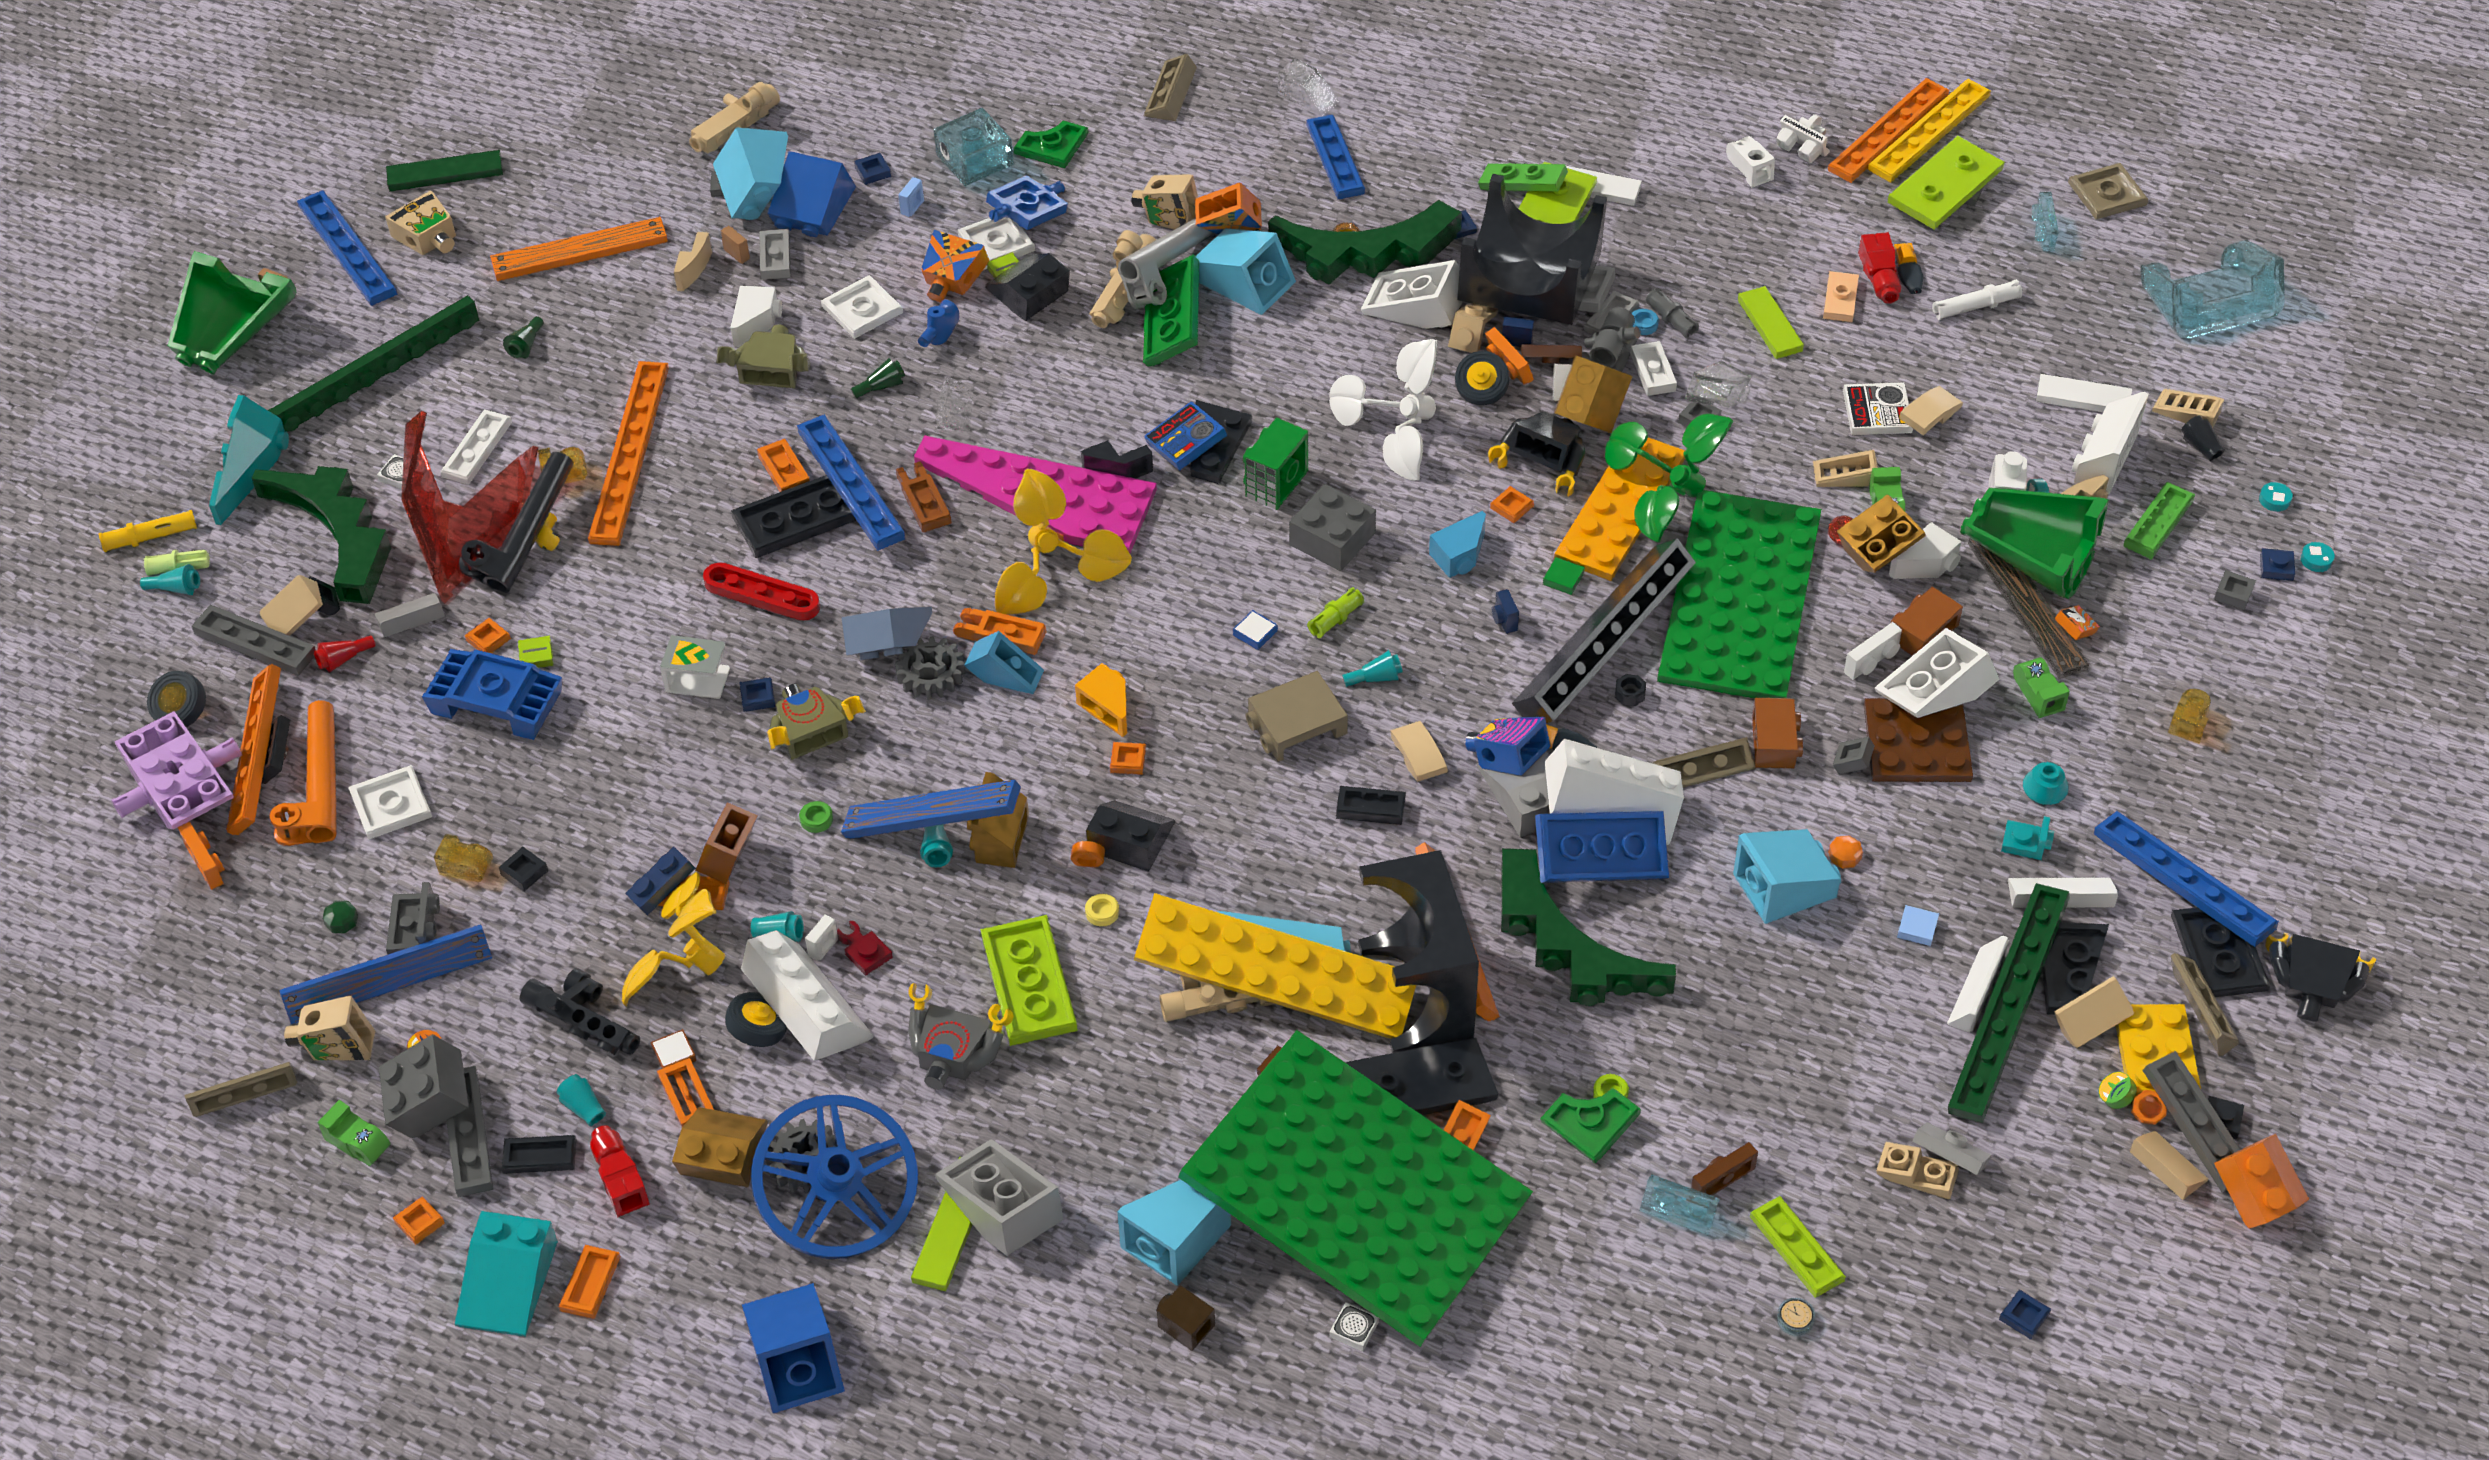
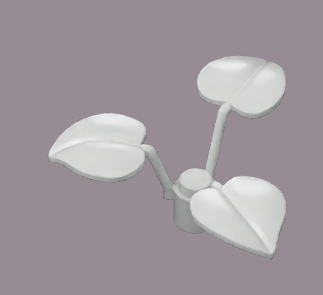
(1405, 448)

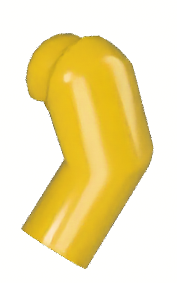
(545, 536)

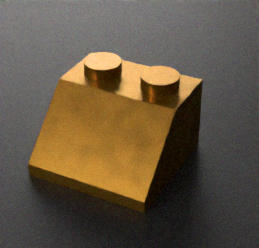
(1593, 394)
(718, 1146)

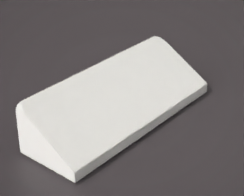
(2082, 891)
(1978, 984)

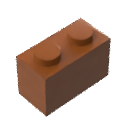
(1926, 619)
(1775, 733)
(726, 843)

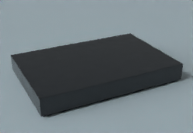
(2223, 957)

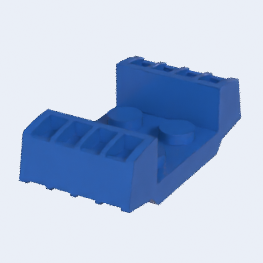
(494, 688)

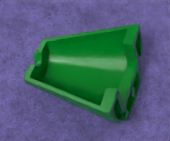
(222, 311)
(2040, 533)

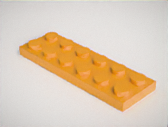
(1607, 522)

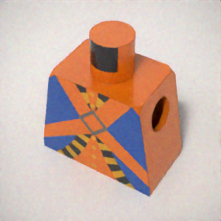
(1229, 208)
(952, 264)

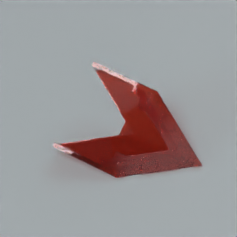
(446, 526)

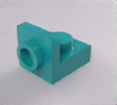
(2027, 839)

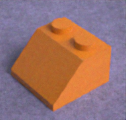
(2262, 1182)

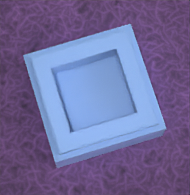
(911, 197)
(1918, 925)

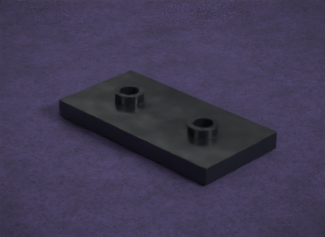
(792, 516)
(1433, 1076)

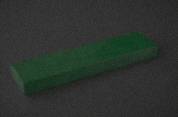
(444, 170)

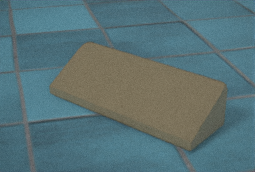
(1174, 89)
(1711, 762)
(2204, 1004)
(241, 1089)

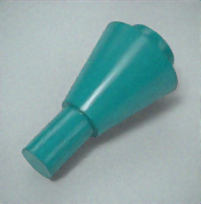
(180, 580)
(1379, 669)

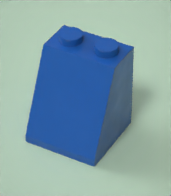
(810, 194)
(793, 1348)

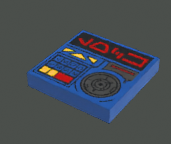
(1185, 435)

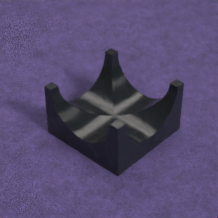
(1528, 262)
(1432, 944)

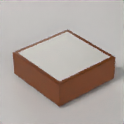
(673, 1049)

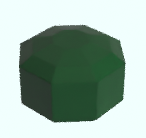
(340, 916)

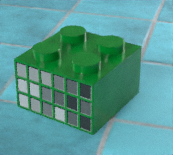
(1276, 463)

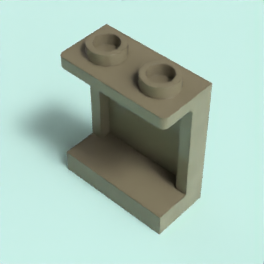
(1295, 713)

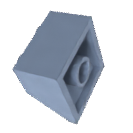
(884, 631)

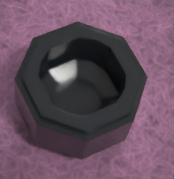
(1630, 690)

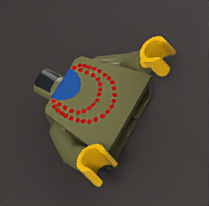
(810, 720)

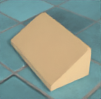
(292, 605)
(2094, 1012)
(2167, 1164)

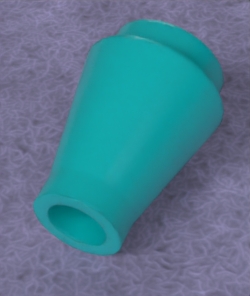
(936, 846)
(786, 923)
(580, 1098)

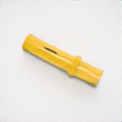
(147, 531)

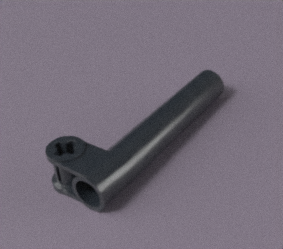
(501, 567)

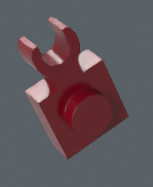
(864, 951)

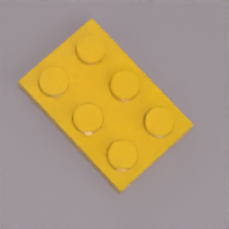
(2152, 1034)

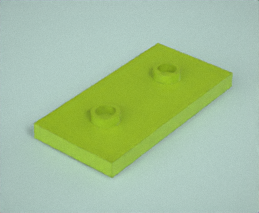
(1945, 182)
(1563, 205)
(1029, 979)

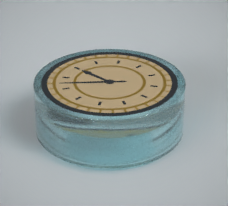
(1796, 1316)

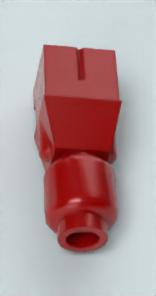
(1879, 265)
(618, 1171)

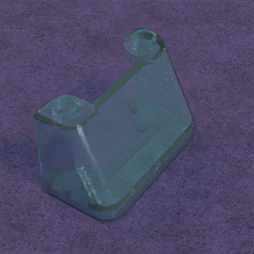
(2238, 294)

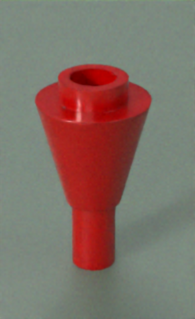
(334, 654)

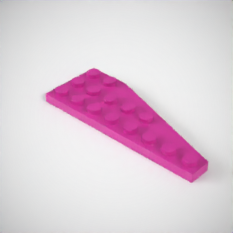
(1092, 497)

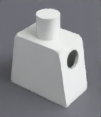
(2009, 472)

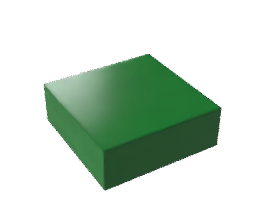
(1563, 576)

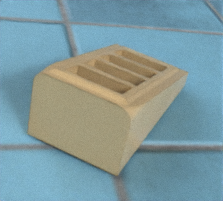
(2205, 405)
(1846, 479)

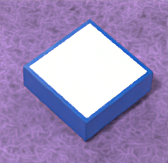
(1255, 630)

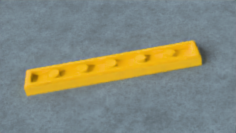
(1929, 130)

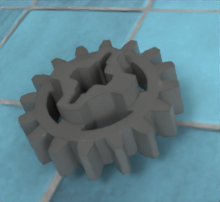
(930, 668)
(800, 1141)

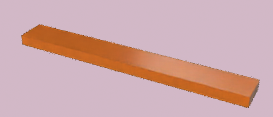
(628, 454)

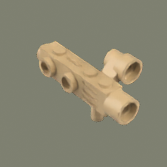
(738, 113)
(1114, 297)
(1201, 998)

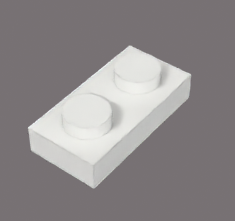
(1653, 368)
(1867, 655)

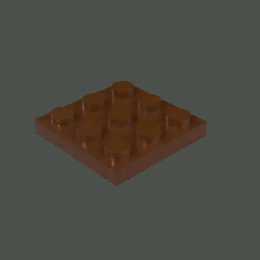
(1917, 748)

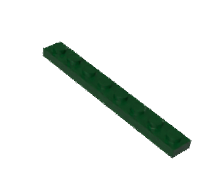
(376, 364)
(2008, 1003)

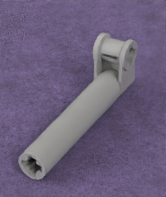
(1141, 268)

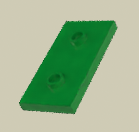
(1174, 324)

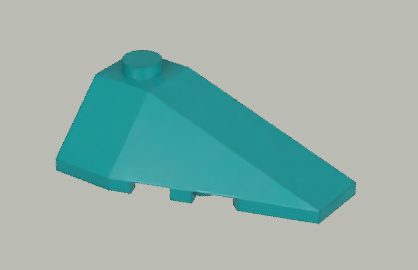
(253, 445)

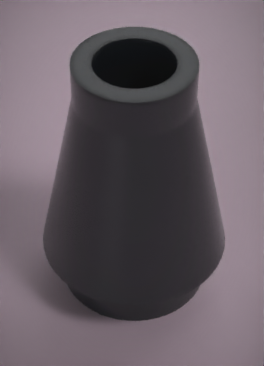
(2201, 436)

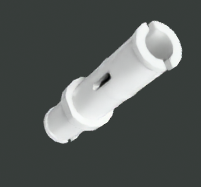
(1989, 296)

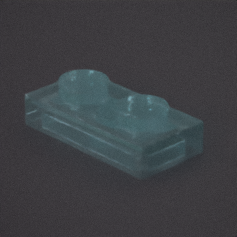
(2047, 228)
(1679, 1204)

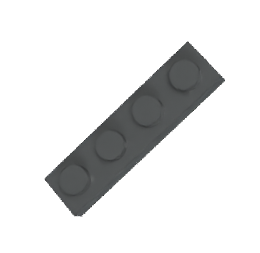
(254, 639)
(2192, 1112)
(469, 1142)

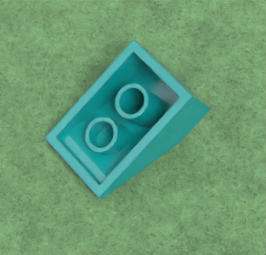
(505, 1273)

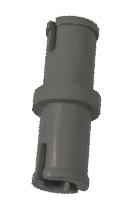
(1672, 312)

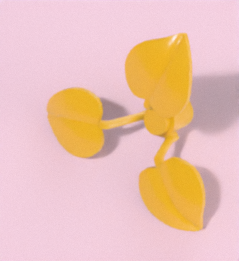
(1036, 502)
(698, 949)

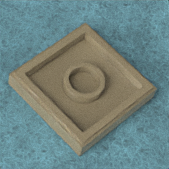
(2108, 191)

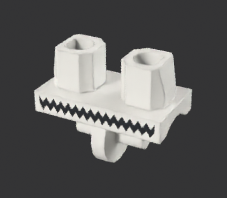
(1805, 132)

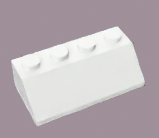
(1602, 781)
(802, 996)

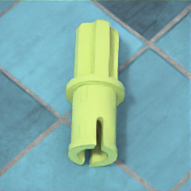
(163, 563)

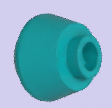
(2046, 784)

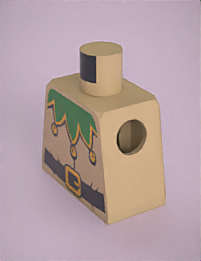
(1168, 200)
(423, 225)
(333, 1031)

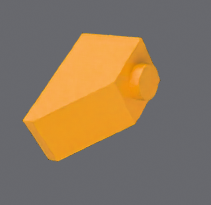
(1104, 697)

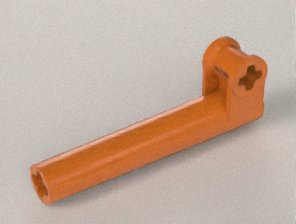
(316, 817)

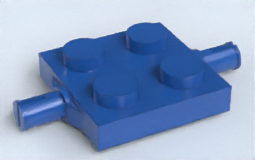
(1027, 202)

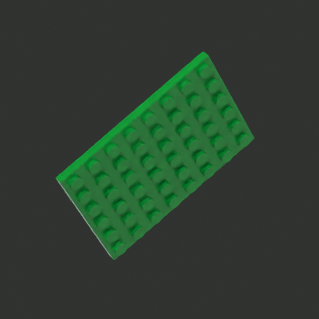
(1356, 1186)

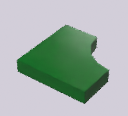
(1054, 145)
(1591, 1124)

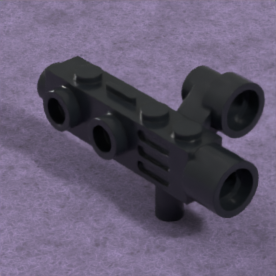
(584, 1022)

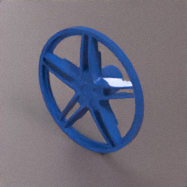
(834, 1176)

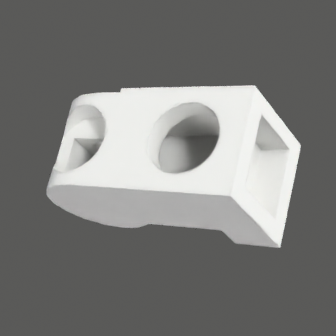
(1751, 160)

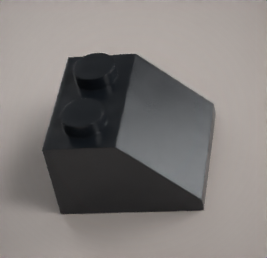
(1031, 284)
(1129, 833)

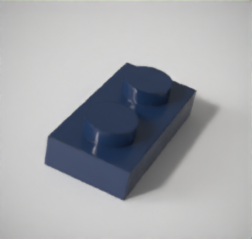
(660, 880)

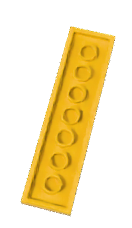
(1273, 967)

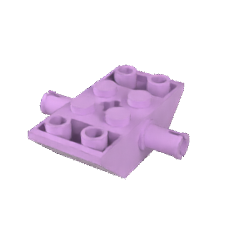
(173, 772)

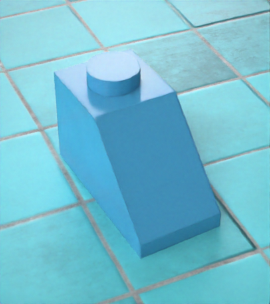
(1458, 545)
(1003, 664)

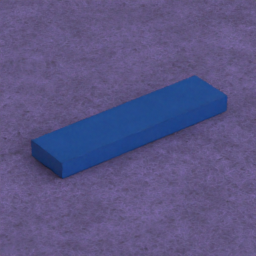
(1335, 157)

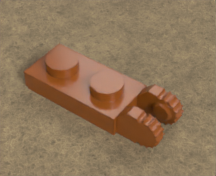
(924, 498)

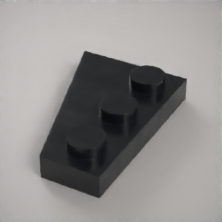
(1215, 461)
(2071, 962)

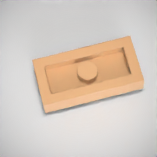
(1840, 296)

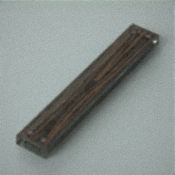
(2033, 614)

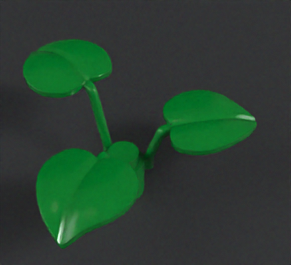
(1658, 508)

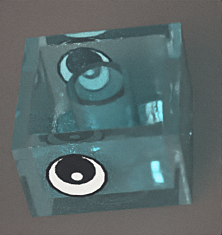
(973, 146)

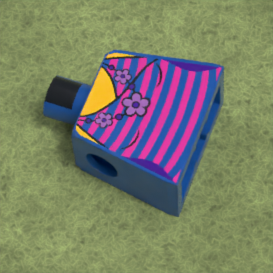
(1510, 744)

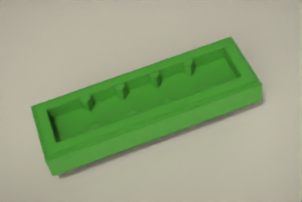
(1526, 176)
(2159, 520)

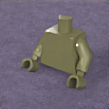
(767, 358)

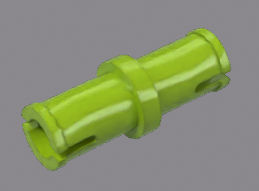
(1335, 612)

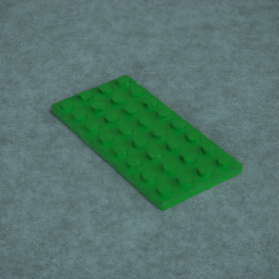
(1742, 598)

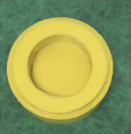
(1102, 910)

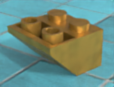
(1879, 534)
(999, 838)

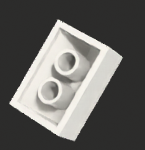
(2111, 441)

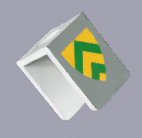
(694, 667)

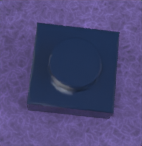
(2277, 564)
(1505, 611)

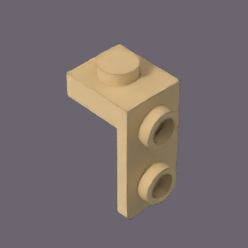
(1469, 327)

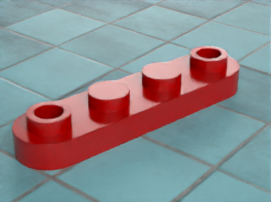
(761, 591)

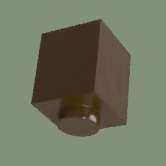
(1185, 1317)

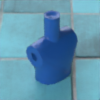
(940, 323)

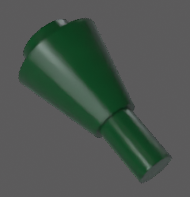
(521, 341)
(885, 376)

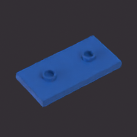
(1602, 846)

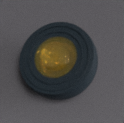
(178, 693)

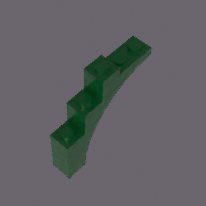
(1373, 250)
(327, 498)
(1560, 944)

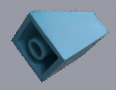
(750, 170)
(1246, 268)
(1784, 872)
(1171, 1229)

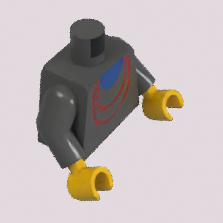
(951, 1040)

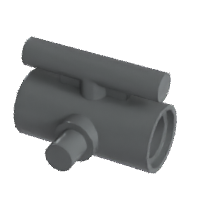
(1614, 340)

